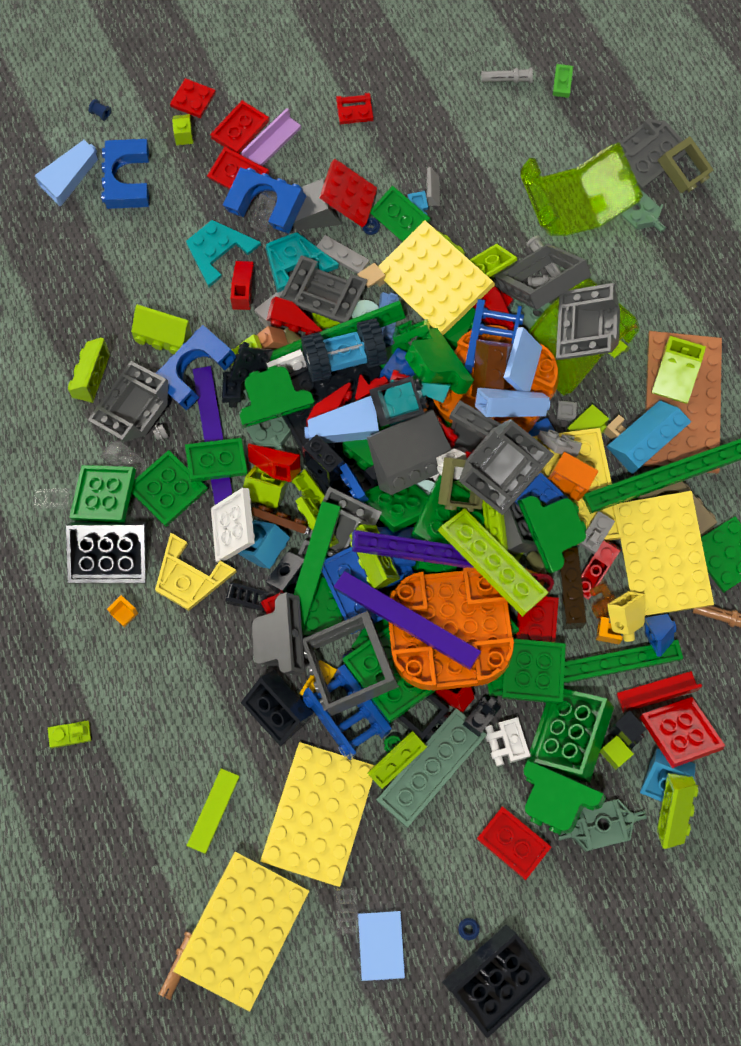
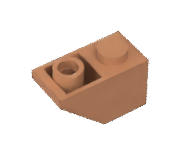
(272, 338)

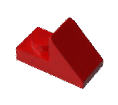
(363, 387)

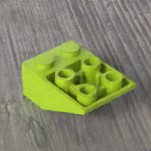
(678, 369)

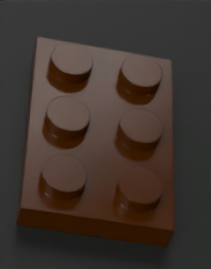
(281, 519)

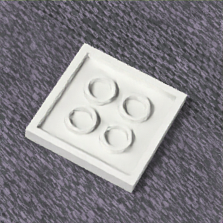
(232, 525)

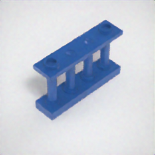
(478, 328)
(366, 710)

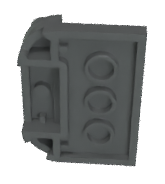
(646, 146)

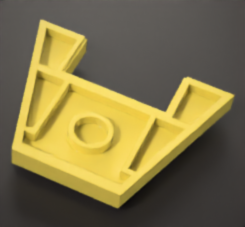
(185, 583)

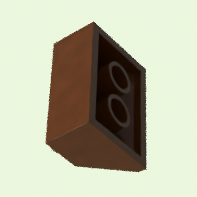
(490, 365)

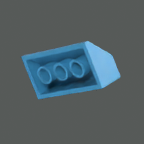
(648, 435)

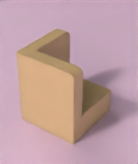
(373, 275)
(615, 428)

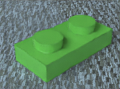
(562, 80)

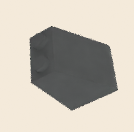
(314, 211)

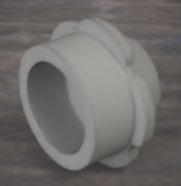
(160, 432)

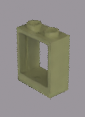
(674, 172)
(446, 486)

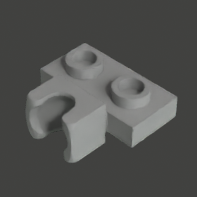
(560, 444)

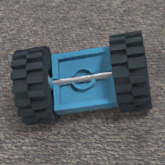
(344, 350)

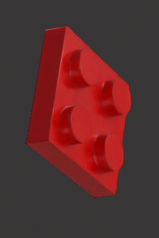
(193, 98)

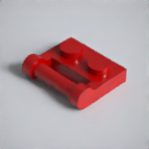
(355, 113)

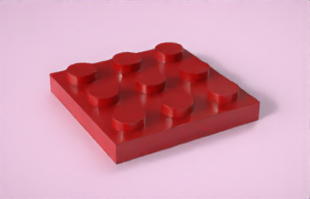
(348, 193)
(682, 732)

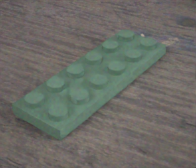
(430, 769)

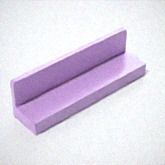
(272, 138)

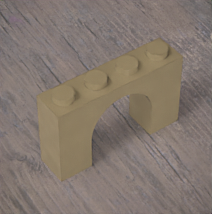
(705, 518)

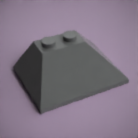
(322, 291)
(588, 322)
(132, 403)
(504, 465)
(351, 516)

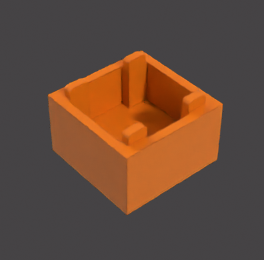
(572, 476)

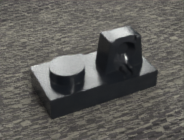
(231, 390)
(482, 715)

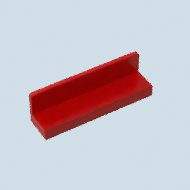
(657, 691)

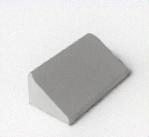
(433, 188)

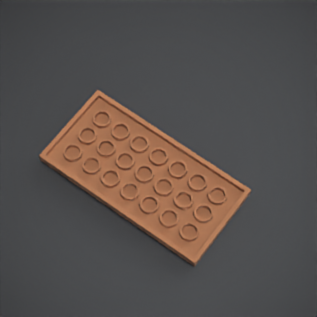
(703, 405)

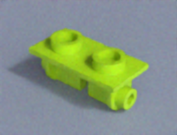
(308, 486)

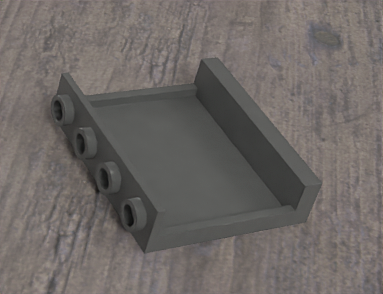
(470, 426)

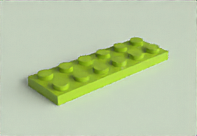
(493, 561)

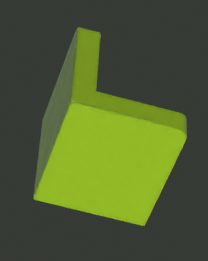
(616, 752)

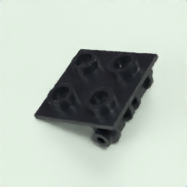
(249, 361)

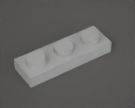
(343, 255)

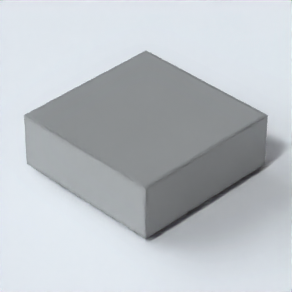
(566, 410)

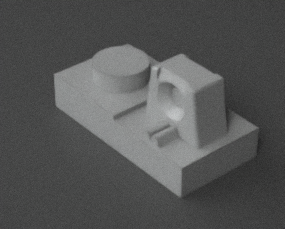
(597, 532)

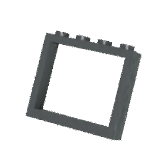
(510, 279)
(334, 633)

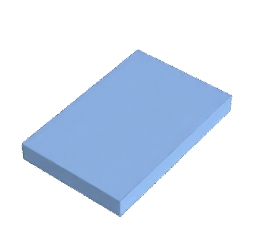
(523, 361)
(381, 946)

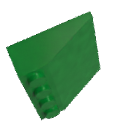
(572, 734)

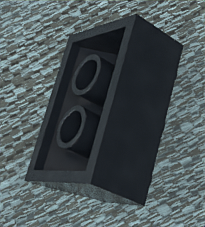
(276, 707)

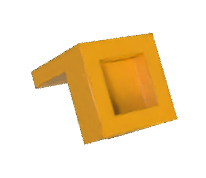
(122, 611)
(605, 632)

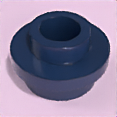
(371, 231)
(461, 929)

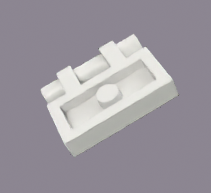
(513, 740)

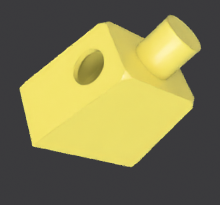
(627, 614)

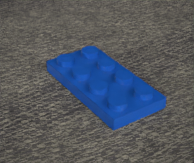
(332, 571)

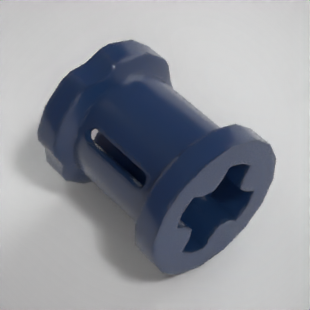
(99, 109)

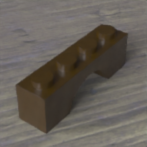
(572, 593)

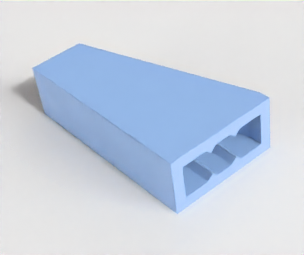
(67, 171)
(511, 403)
(345, 423)

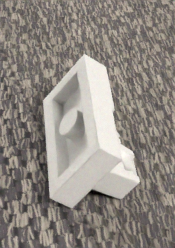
(292, 361)

